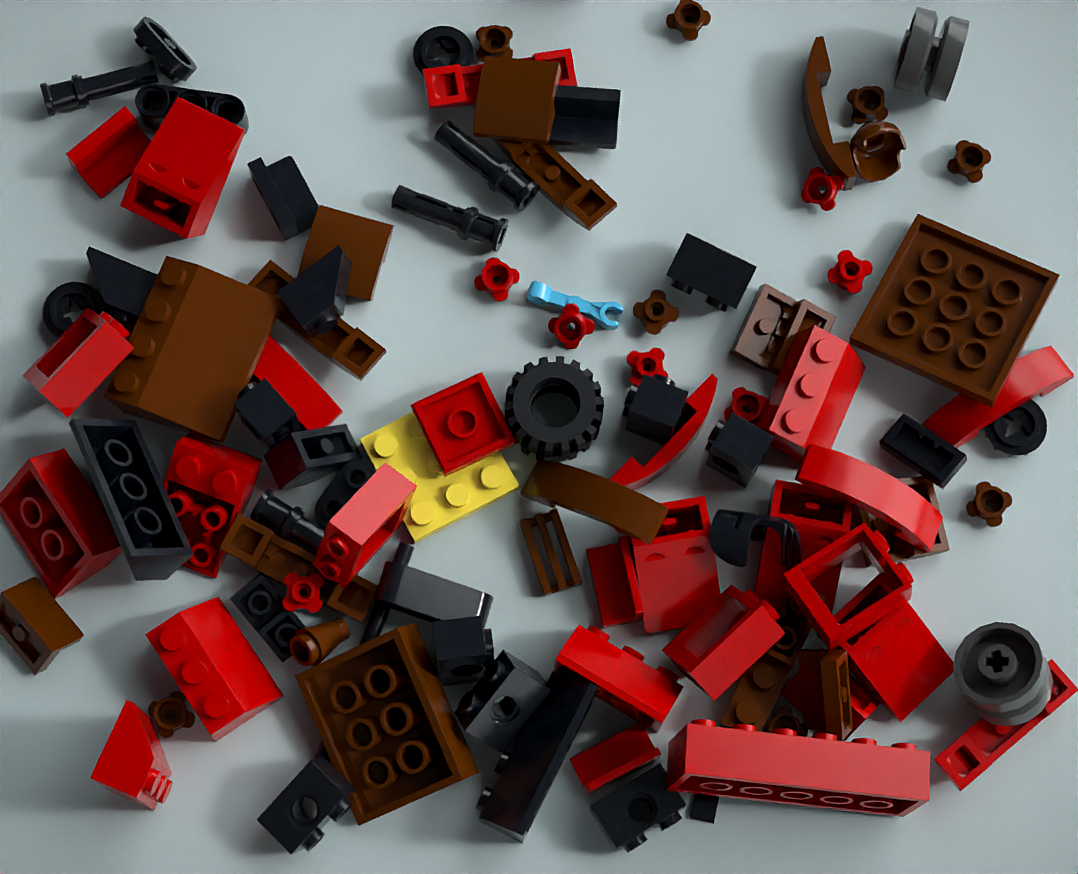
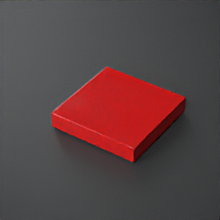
(463, 424)

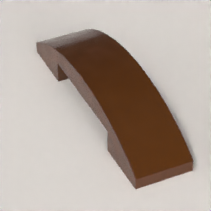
(834, 157)
(559, 181)
(342, 345)
(595, 498)
(276, 558)

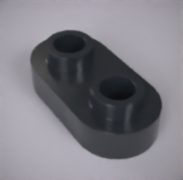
(156, 41)
(341, 489)

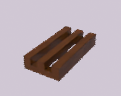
(540, 520)

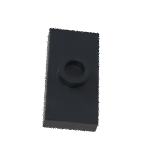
(923, 451)

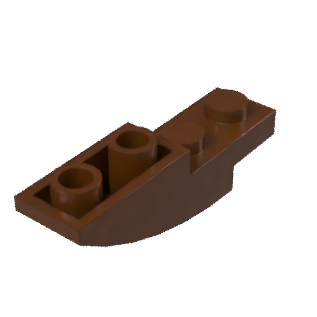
(765, 678)

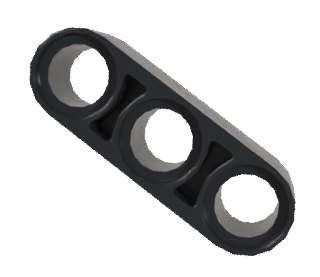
(214, 102)
(429, 595)

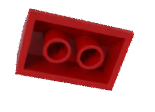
(811, 392)
(58, 521)
(214, 666)
(620, 676)
(134, 760)

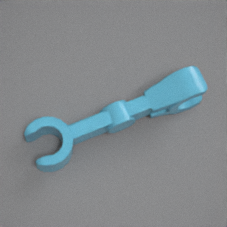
(543, 294)

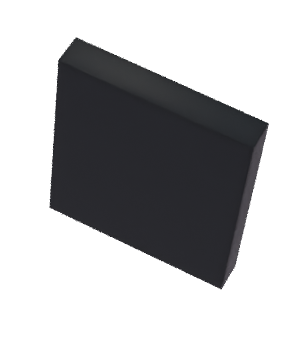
(704, 808)

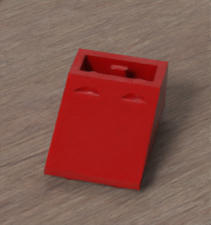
(184, 170)
(208, 491)
(819, 524)
(678, 569)
(894, 655)

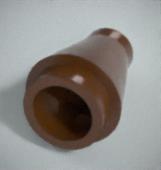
(316, 642)

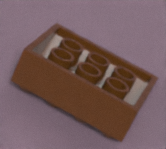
(193, 349)
(387, 722)

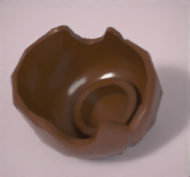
(877, 150)

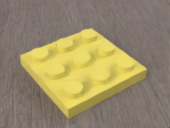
(437, 499)

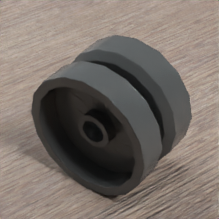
(932, 54)
(1003, 674)

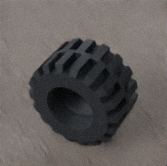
(563, 379)

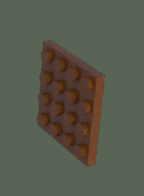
(954, 310)

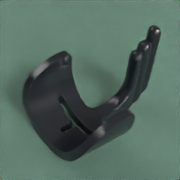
(734, 530)

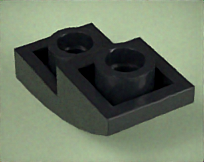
(266, 614)

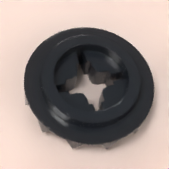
(451, 41)
(59, 303)
(1033, 426)

